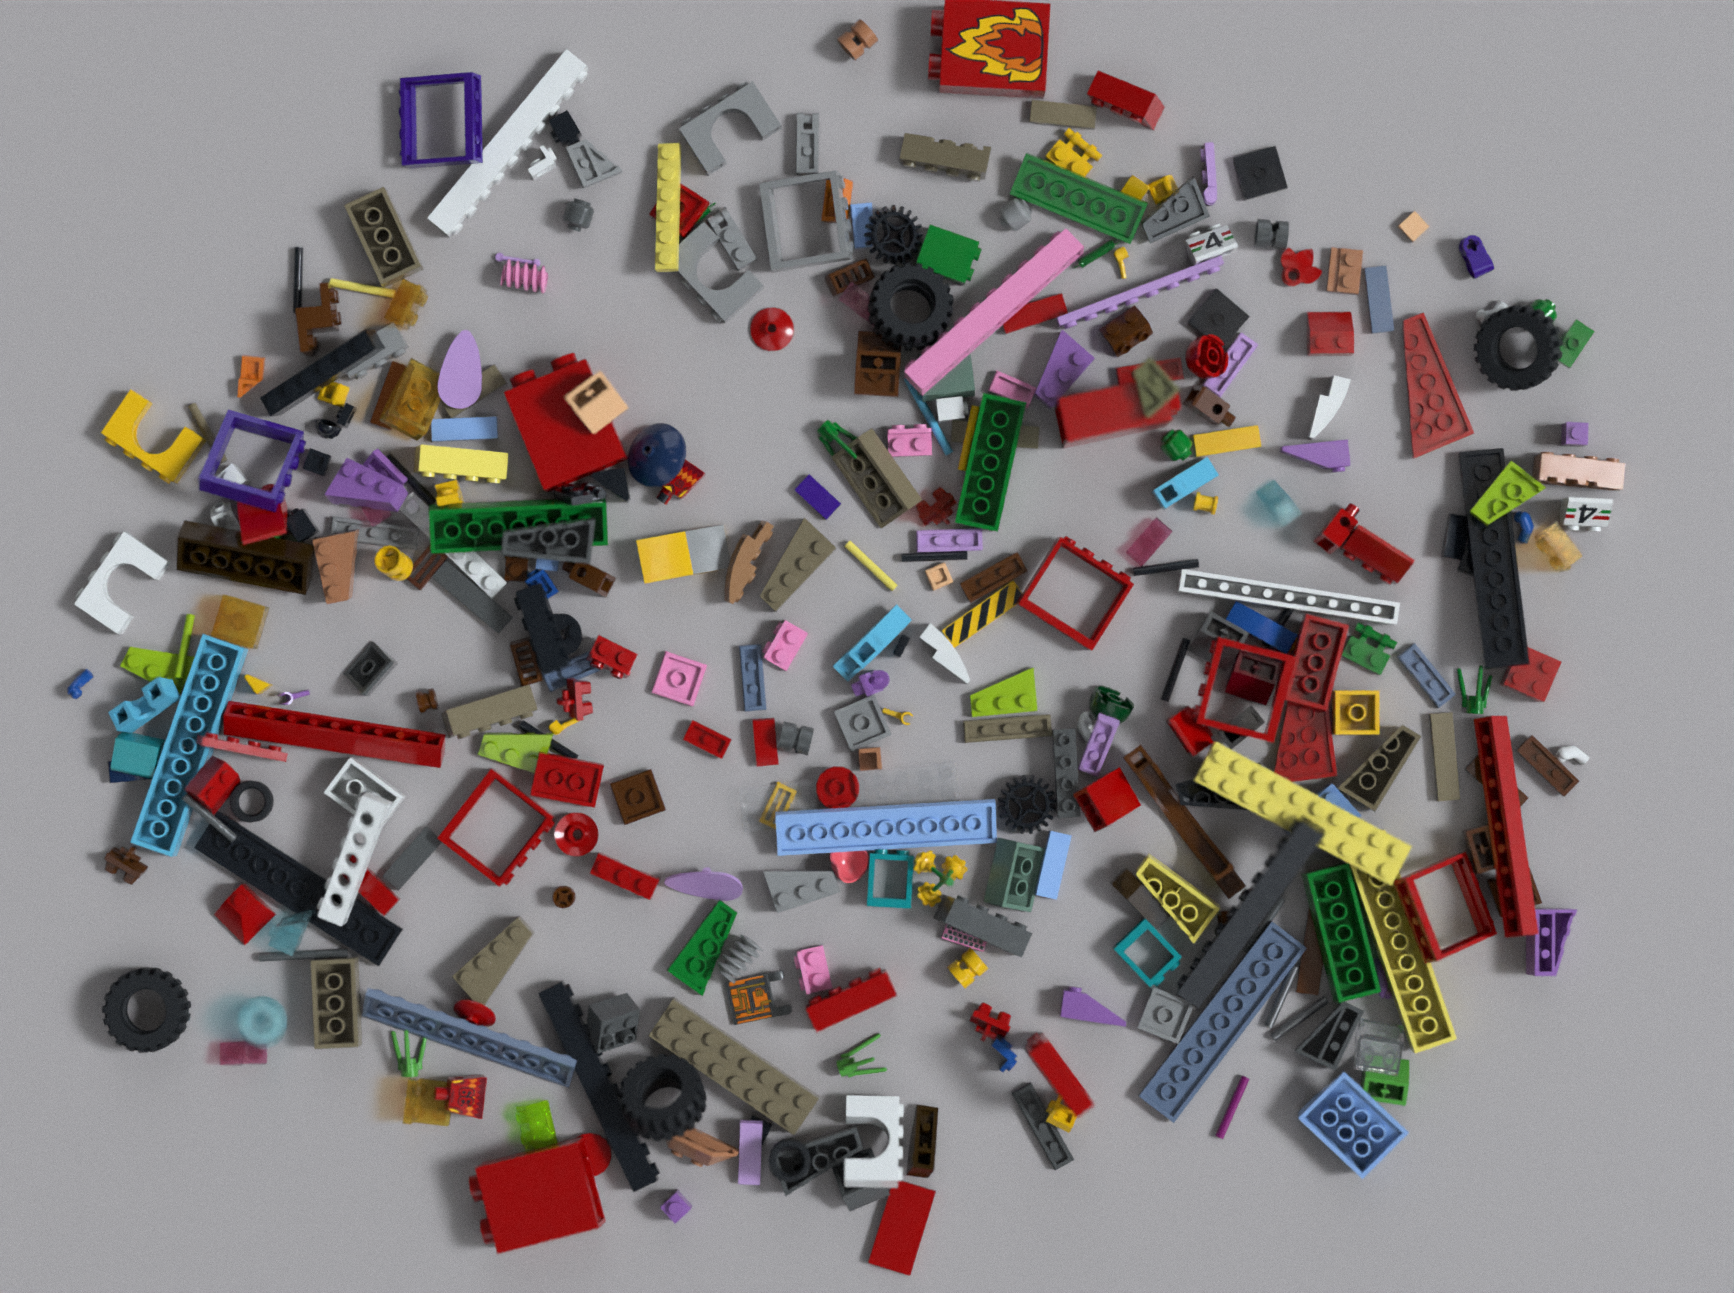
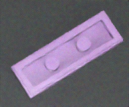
(1237, 356)
(949, 540)
(1098, 744)
(750, 1152)

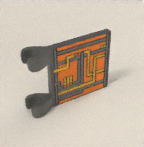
(753, 998)

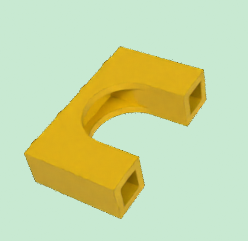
(123, 431)

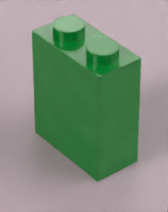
(949, 254)

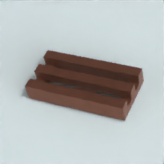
(414, 580)

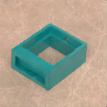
(901, 855)
(1131, 937)

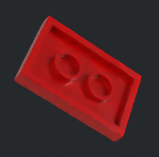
(566, 779)

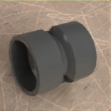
(1271, 234)
(795, 738)

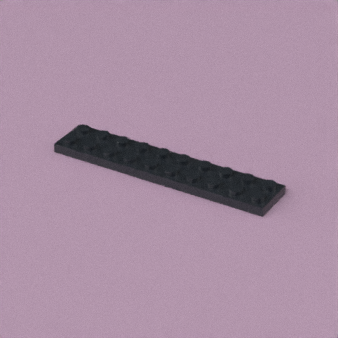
(1493, 566)
(296, 887)

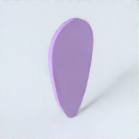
(461, 373)
(706, 884)

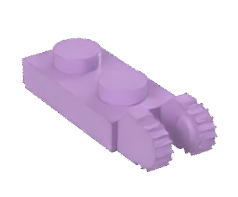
(1209, 174)

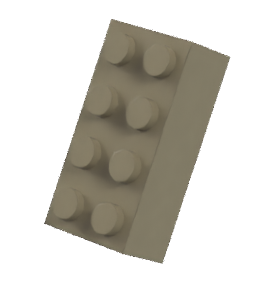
(383, 237)
(336, 1003)

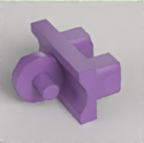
(871, 683)

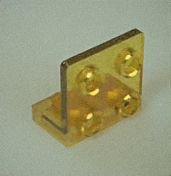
(406, 304)
(1558, 547)
(420, 1104)

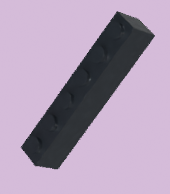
(322, 372)

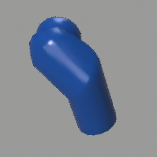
(1526, 525)
(74, 688)

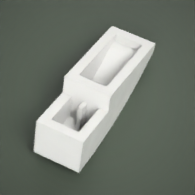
(1328, 405)
(946, 653)

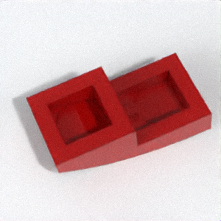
(765, 742)

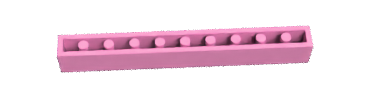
(993, 311)

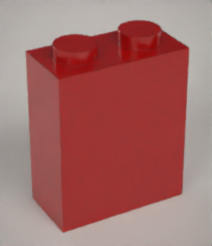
(1107, 799)

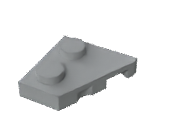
(590, 163)

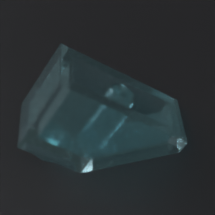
(1278, 503)
(289, 932)

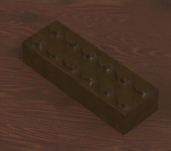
(263, 563)

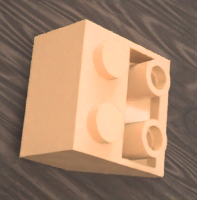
(596, 402)

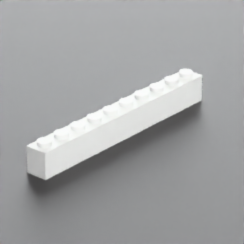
(508, 143)
(1288, 597)

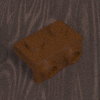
(1126, 331)

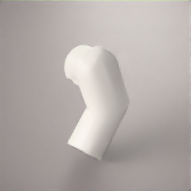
(1084, 725)
(1570, 752)

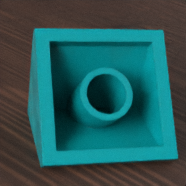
(136, 754)

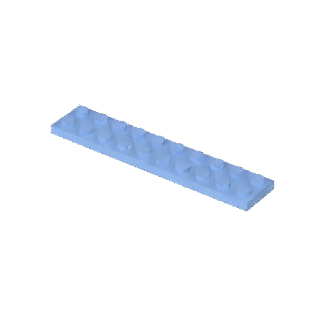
(886, 827)

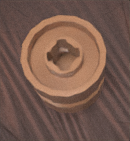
(863, 34)

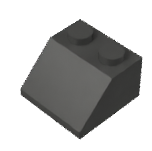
(857, 1196)

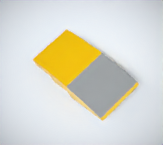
(683, 554)

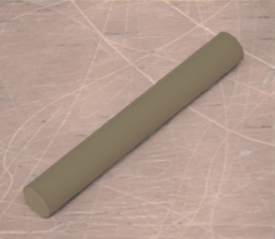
(204, 427)

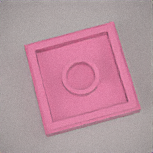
(679, 678)

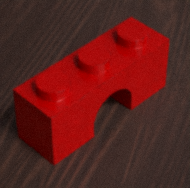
(624, 876)

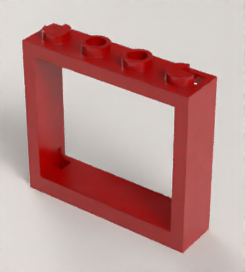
(1102, 566)
(1279, 696)
(520, 859)
(1419, 919)
(1059, 1074)

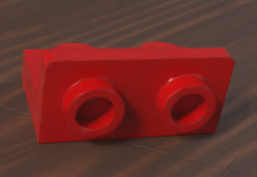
(611, 657)

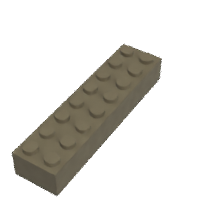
(734, 1066)

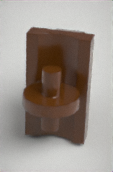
(126, 861)

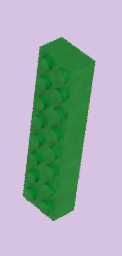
(481, 524)

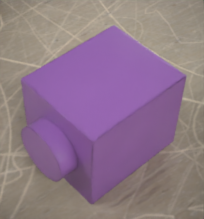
(1574, 434)
(676, 1206)

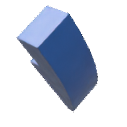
(1262, 627)

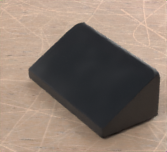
(1455, 537)

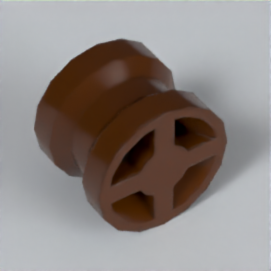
(427, 700)
(562, 895)

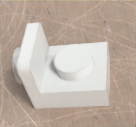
(539, 166)
(223, 516)

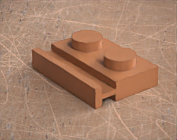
(1344, 270)

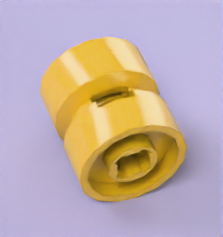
(393, 563)
(967, 968)

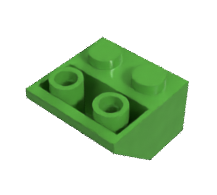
(1387, 1087)

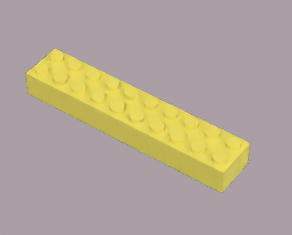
(1284, 801)
(1408, 977)

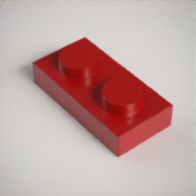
(707, 739)

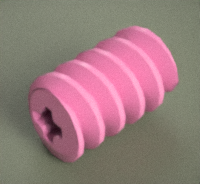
(524, 276)

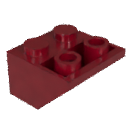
(1252, 677)

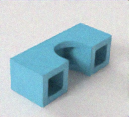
(134, 714)

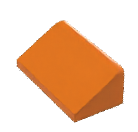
(828, 211)

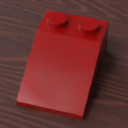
(261, 523)

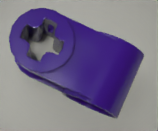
(1477, 258)

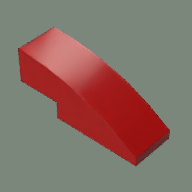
(376, 891)

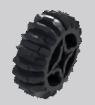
(899, 242)
(1043, 813)

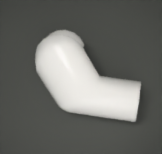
(1482, 315)

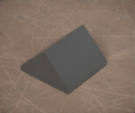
(370, 669)

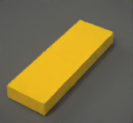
(1227, 441)

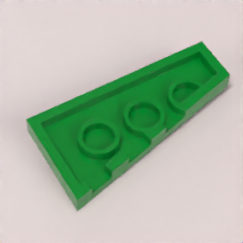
(699, 955)

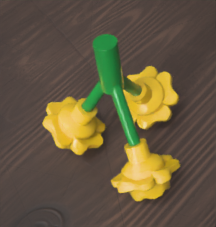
(953, 868)

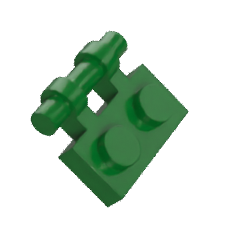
(1365, 654)

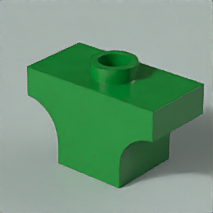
(1573, 342)

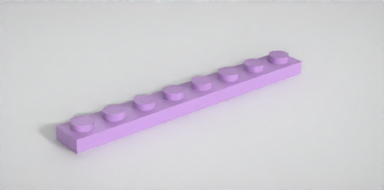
(1131, 296)

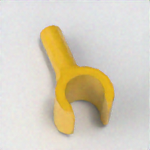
(1119, 255)
(898, 715)
(557, 728)

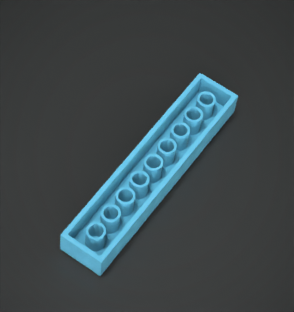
(199, 711)

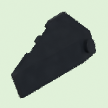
(1193, 794)

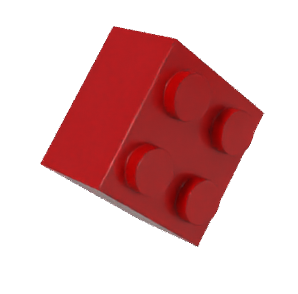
(1532, 679)

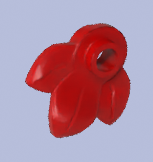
(1301, 265)

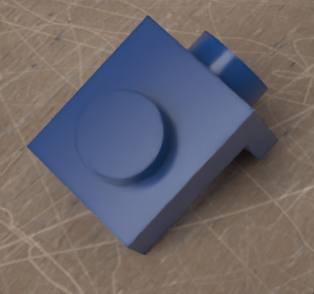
(537, 577)
(1004, 1048)

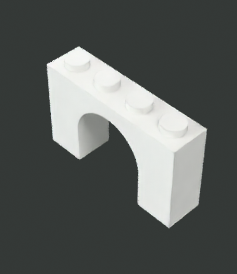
(95, 597)
(884, 1169)

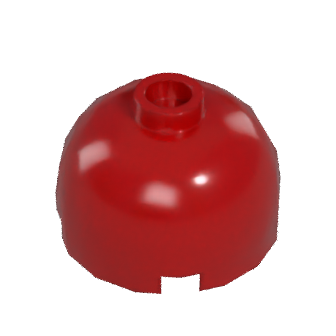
(1206, 357)

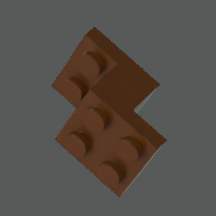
(318, 319)
(876, 366)

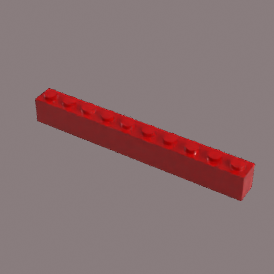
(334, 734)
(1506, 826)

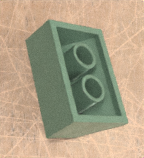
(1014, 875)

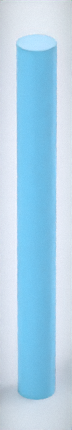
(930, 420)

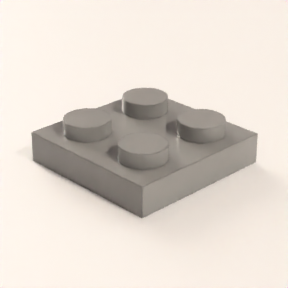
(862, 723)
(1165, 1015)

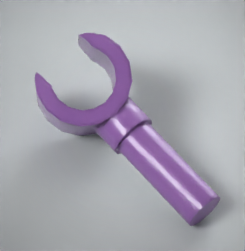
(291, 696)

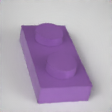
(380, 463)

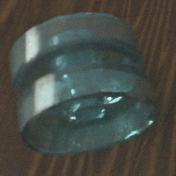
(262, 1009)

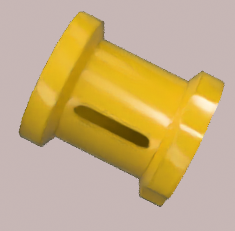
(1205, 503)

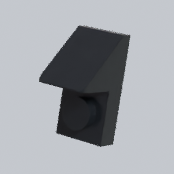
(1247, 719)

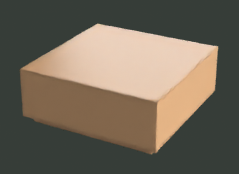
(1413, 226)
(939, 576)

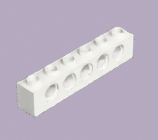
(378, 809)

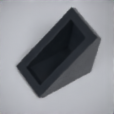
(615, 481)

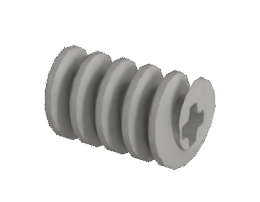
(738, 958)

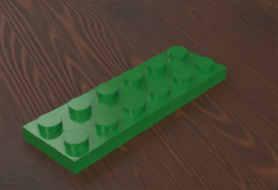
(1078, 198)

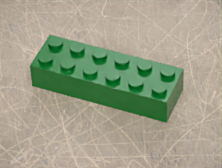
(990, 462)
(1341, 932)

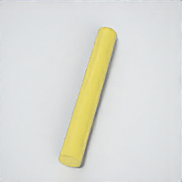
(364, 288)
(870, 565)

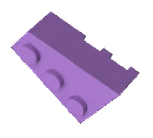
(1062, 370)
(364, 487)
(1546, 948)

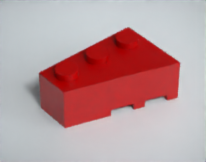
(1125, 99)

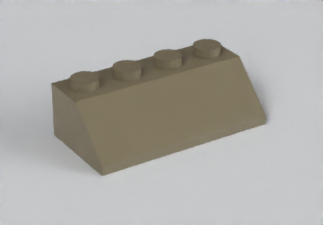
(877, 478)

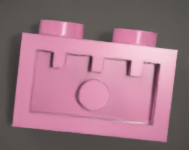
(909, 442)
(785, 644)
(813, 969)

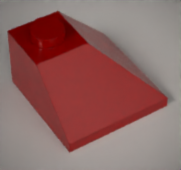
(244, 913)

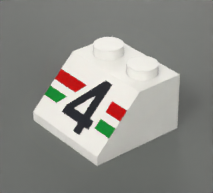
(1210, 244)
(1585, 512)

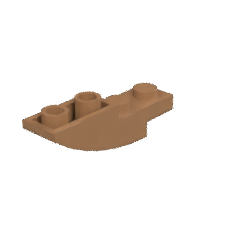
(740, 569)

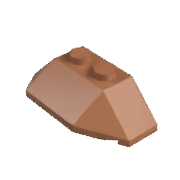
(701, 1148)

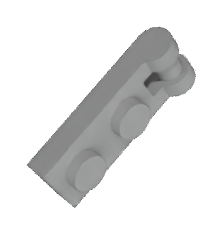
(807, 144)
(732, 239)

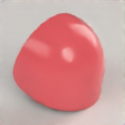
(849, 865)

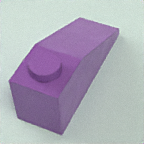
(1326, 455)
(1084, 1007)

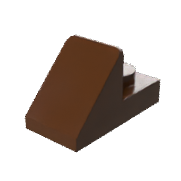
(516, 568)

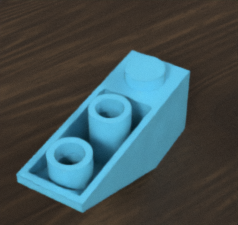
(1185, 483)

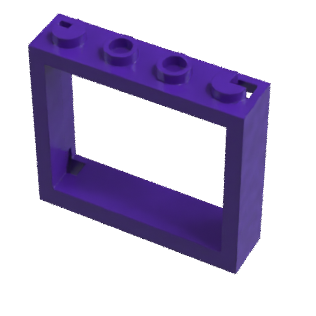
(473, 119)
(240, 492)

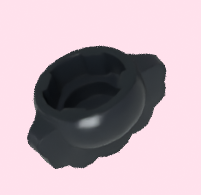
(327, 428)

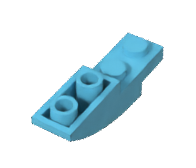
(872, 643)

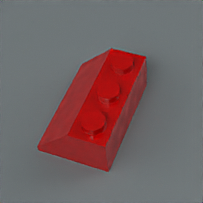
(1376, 555)

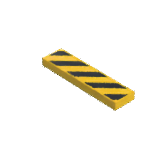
(982, 614)

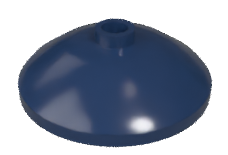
(665, 455)

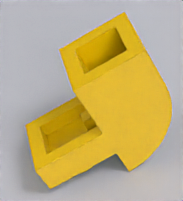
(448, 493)

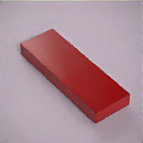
(1036, 313)
(1171, 367)

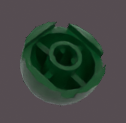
(1107, 702)

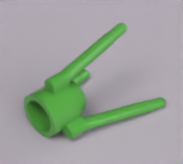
(848, 1065)
(408, 1066)

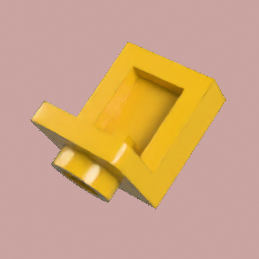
(1060, 1115)

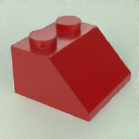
(1330, 334)
(1190, 734)
(213, 784)

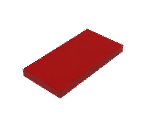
(902, 1227)

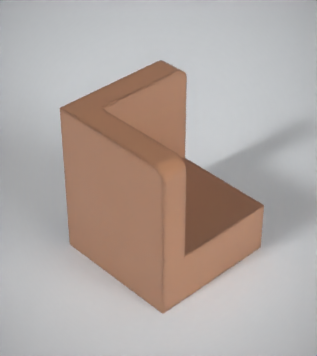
(870, 759)

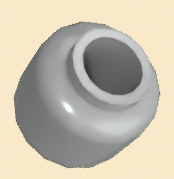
(1015, 214)

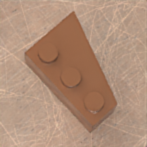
(336, 564)

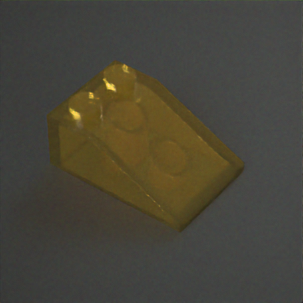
(413, 401)

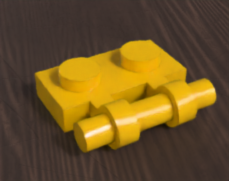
(1064, 156)

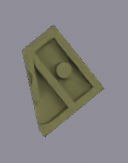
(1153, 386)

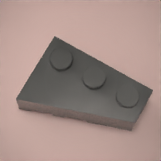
(1332, 1036)

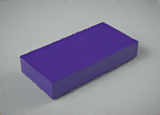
(817, 497)

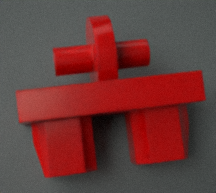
(572, 699)
(989, 1026)

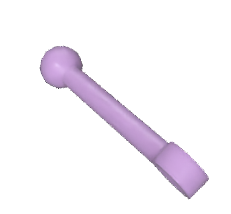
(500, 257)

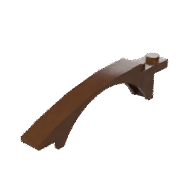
(1184, 823)

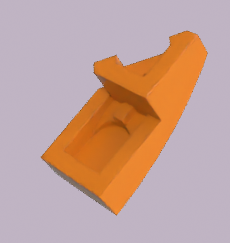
(251, 373)

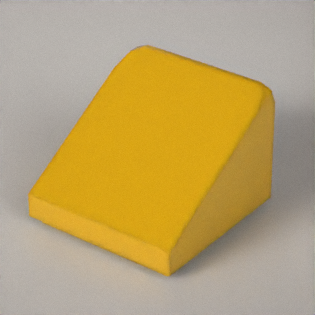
(1135, 187)
(1162, 188)
(334, 394)
(257, 685)

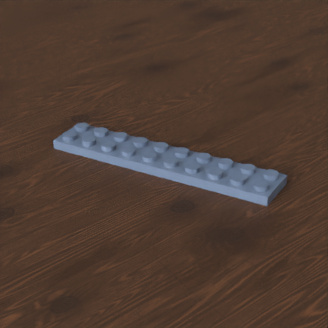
(1222, 1022)
(468, 1037)

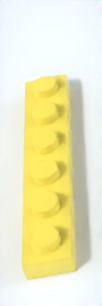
(668, 207)

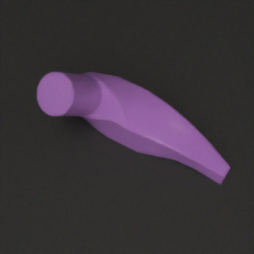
(1385, 993)

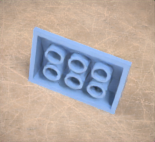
(1352, 1124)

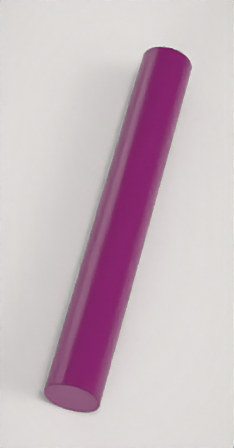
(1232, 1107)

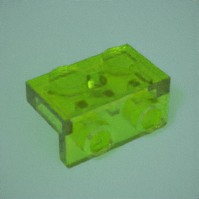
(536, 1125)

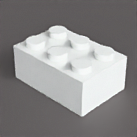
(356, 780)

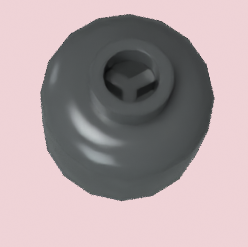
(578, 214)

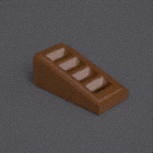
(832, 283)
(531, 679)

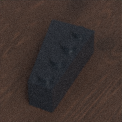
(543, 629)

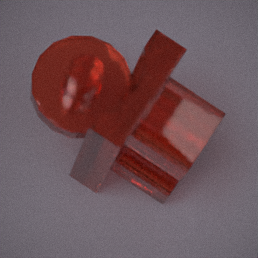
(938, 511)

